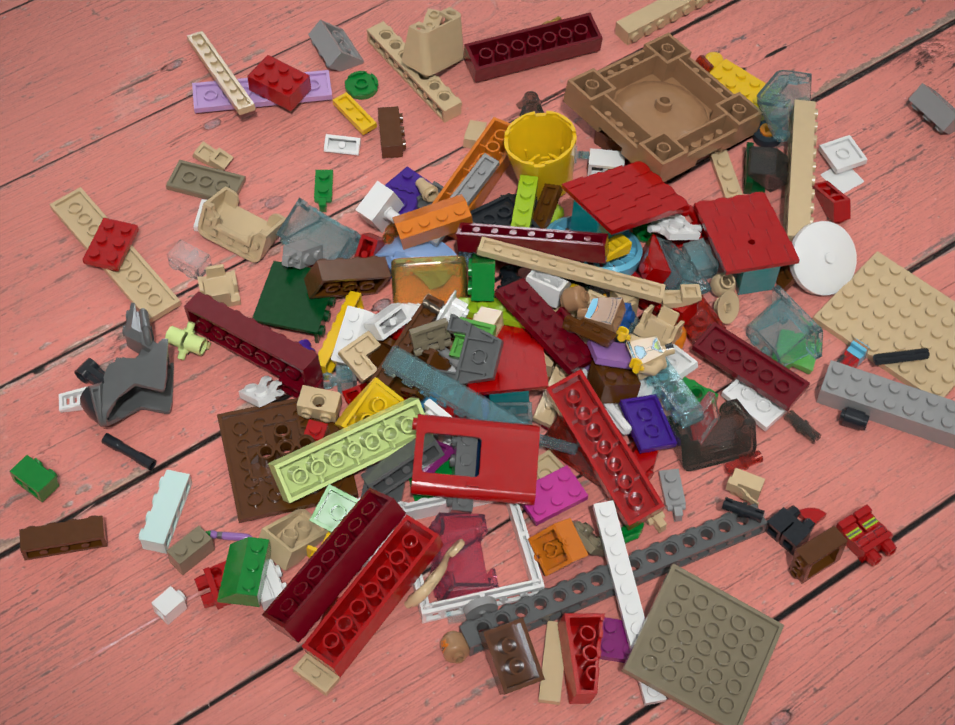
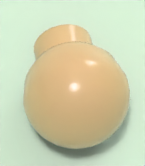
(721, 283)

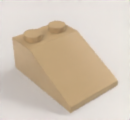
(291, 536)

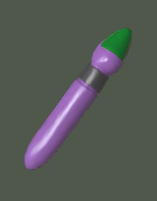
(227, 535)

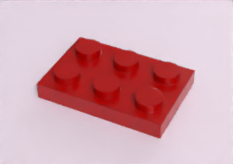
(110, 244)

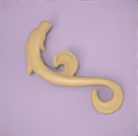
(434, 578)

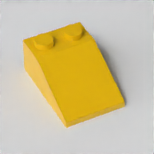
(371, 400)

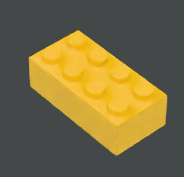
(738, 80)

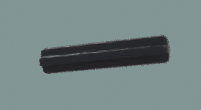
(901, 356)

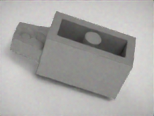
(301, 253)

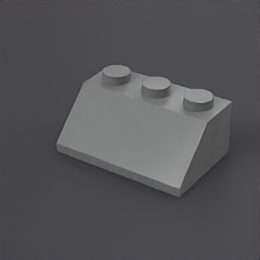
(335, 46)
(934, 108)

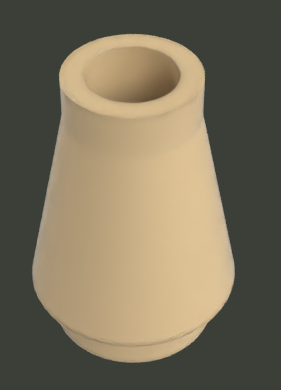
(427, 190)

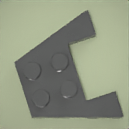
(478, 355)

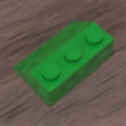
(245, 572)

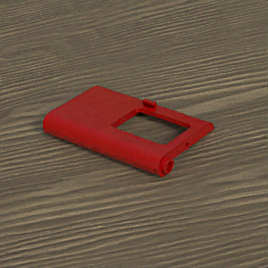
(506, 460)

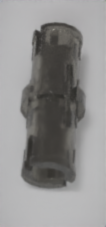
(802, 426)

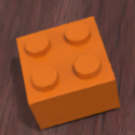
(557, 547)

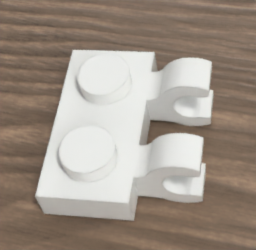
(261, 394)

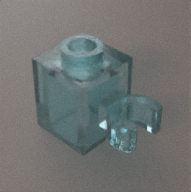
(343, 379)

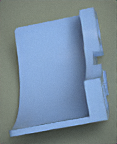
(395, 250)

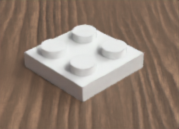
(842, 154)

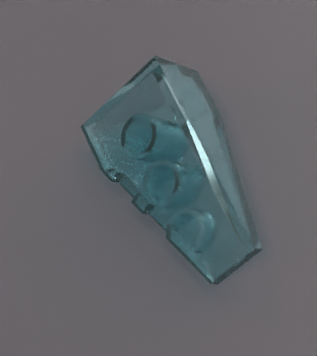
(681, 269)

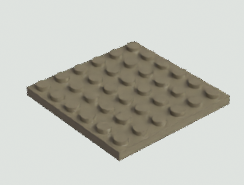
(703, 648)

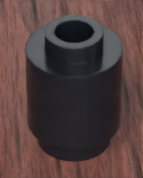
(854, 418)

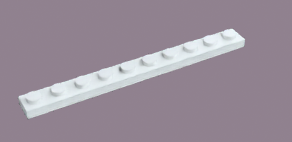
(623, 582)

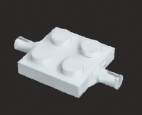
(675, 228)

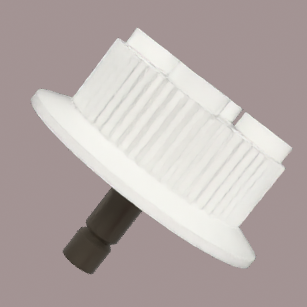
(453, 306)

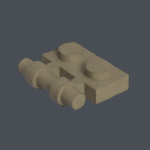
(430, 335)

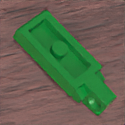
(323, 188)

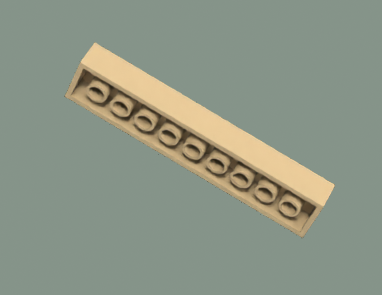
(801, 167)

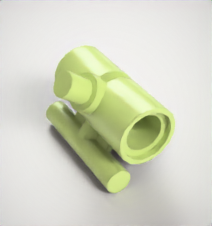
(187, 340)

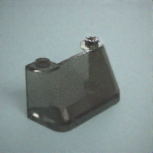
(728, 440)

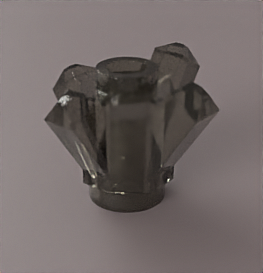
(530, 103)

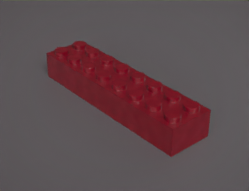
(532, 47)
(253, 341)
(334, 564)

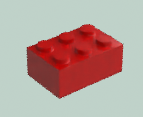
(279, 82)

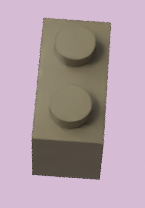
(190, 550)

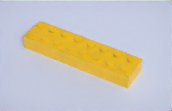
(325, 353)

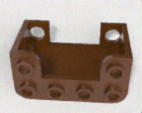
(431, 357)

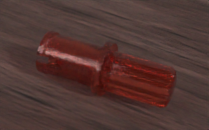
(743, 462)

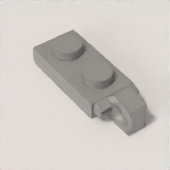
(672, 492)

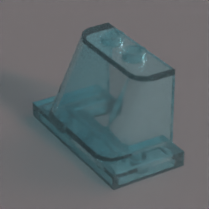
(785, 330)

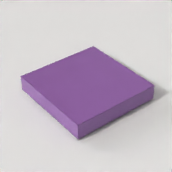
(614, 356)

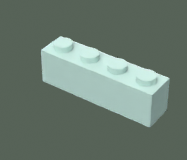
(166, 511)

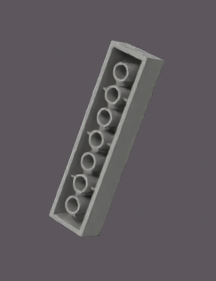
(890, 403)

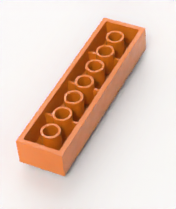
(491, 143)

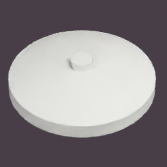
(825, 258)

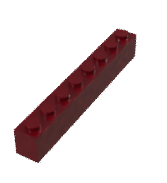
(561, 243)

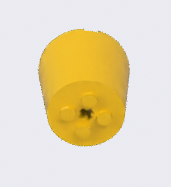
(542, 147)

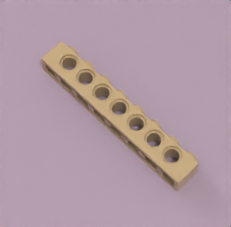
(429, 88)

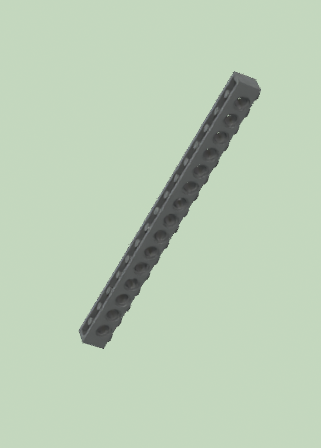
(645, 572)

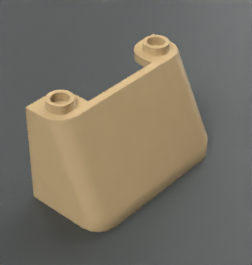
(237, 228)

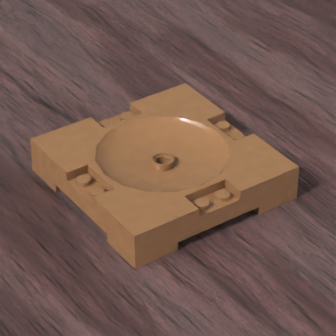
(662, 107)

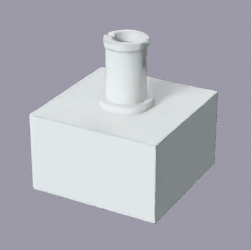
(379, 206)

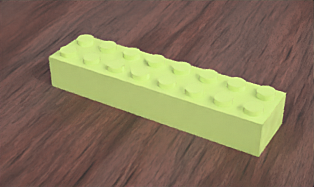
(345, 451)

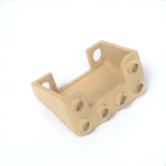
(435, 48)

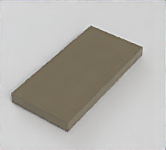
(202, 180)

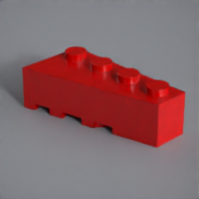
(581, 650)

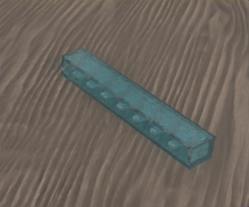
(444, 388)

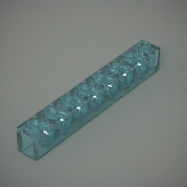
(674, 392)

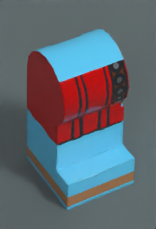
(855, 354)

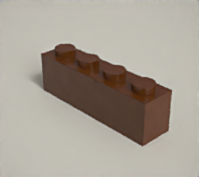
(63, 537)

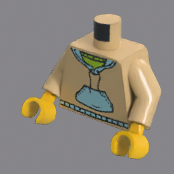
(646, 353)

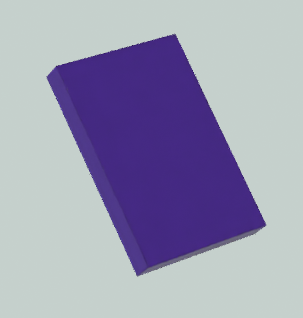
(648, 423)

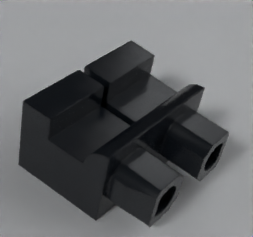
(788, 529)

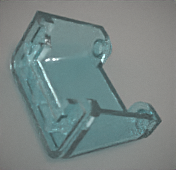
(778, 97)
(312, 224)

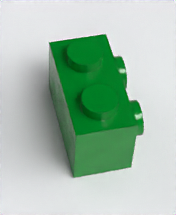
(34, 478)

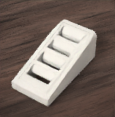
(63, 407)

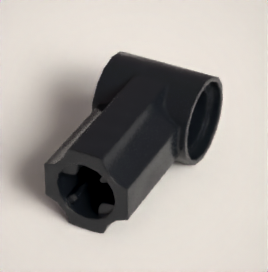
(90, 372)

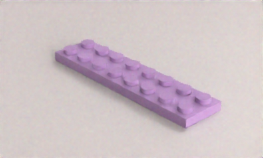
(210, 97)

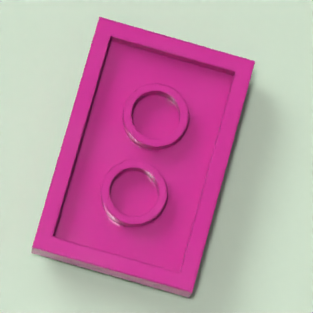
(555, 495)

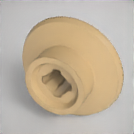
(727, 307)

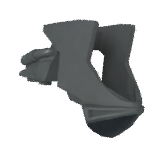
(133, 382)

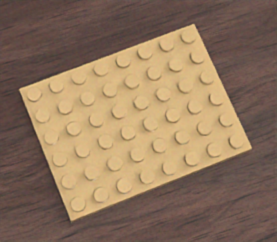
(896, 313)

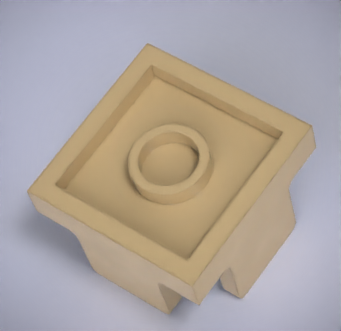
(220, 285)
(660, 326)

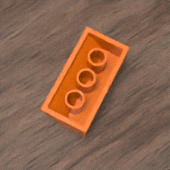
(432, 221)

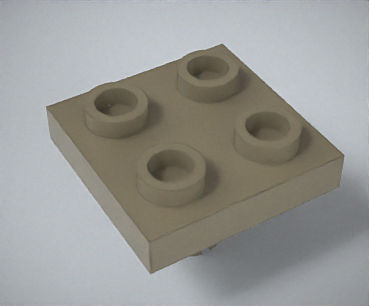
(590, 541)

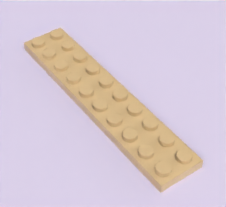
(135, 276)

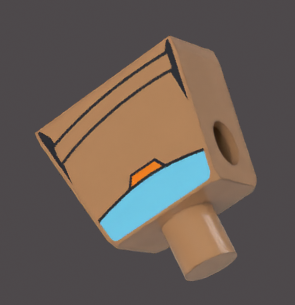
(604, 312)

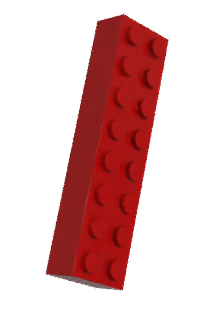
(605, 449)
(373, 595)

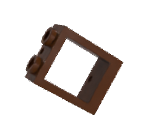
(817, 554)

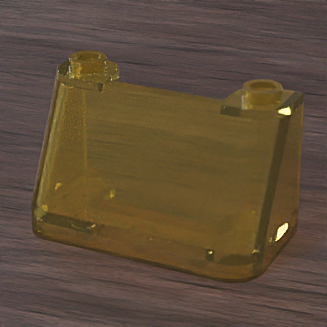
(421, 276)

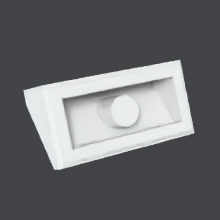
(342, 144)

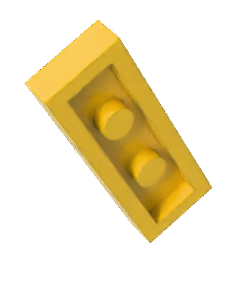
(355, 113)

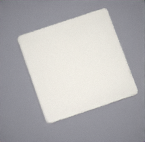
(843, 181)

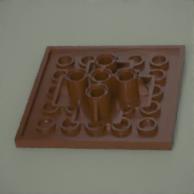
(254, 433)

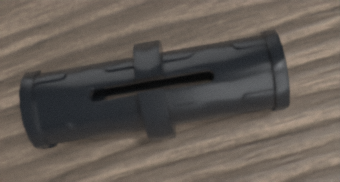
(743, 509)

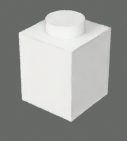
(169, 605)

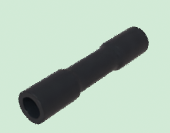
(139, 457)

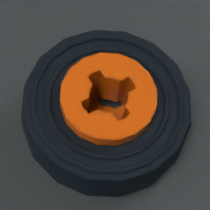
(764, 137)

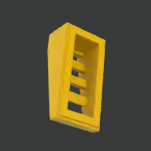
(618, 246)

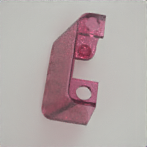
(467, 568)

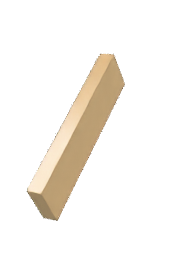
(552, 667)

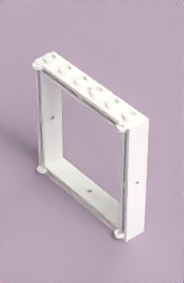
(431, 507)

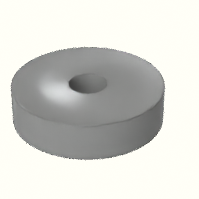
(479, 606)

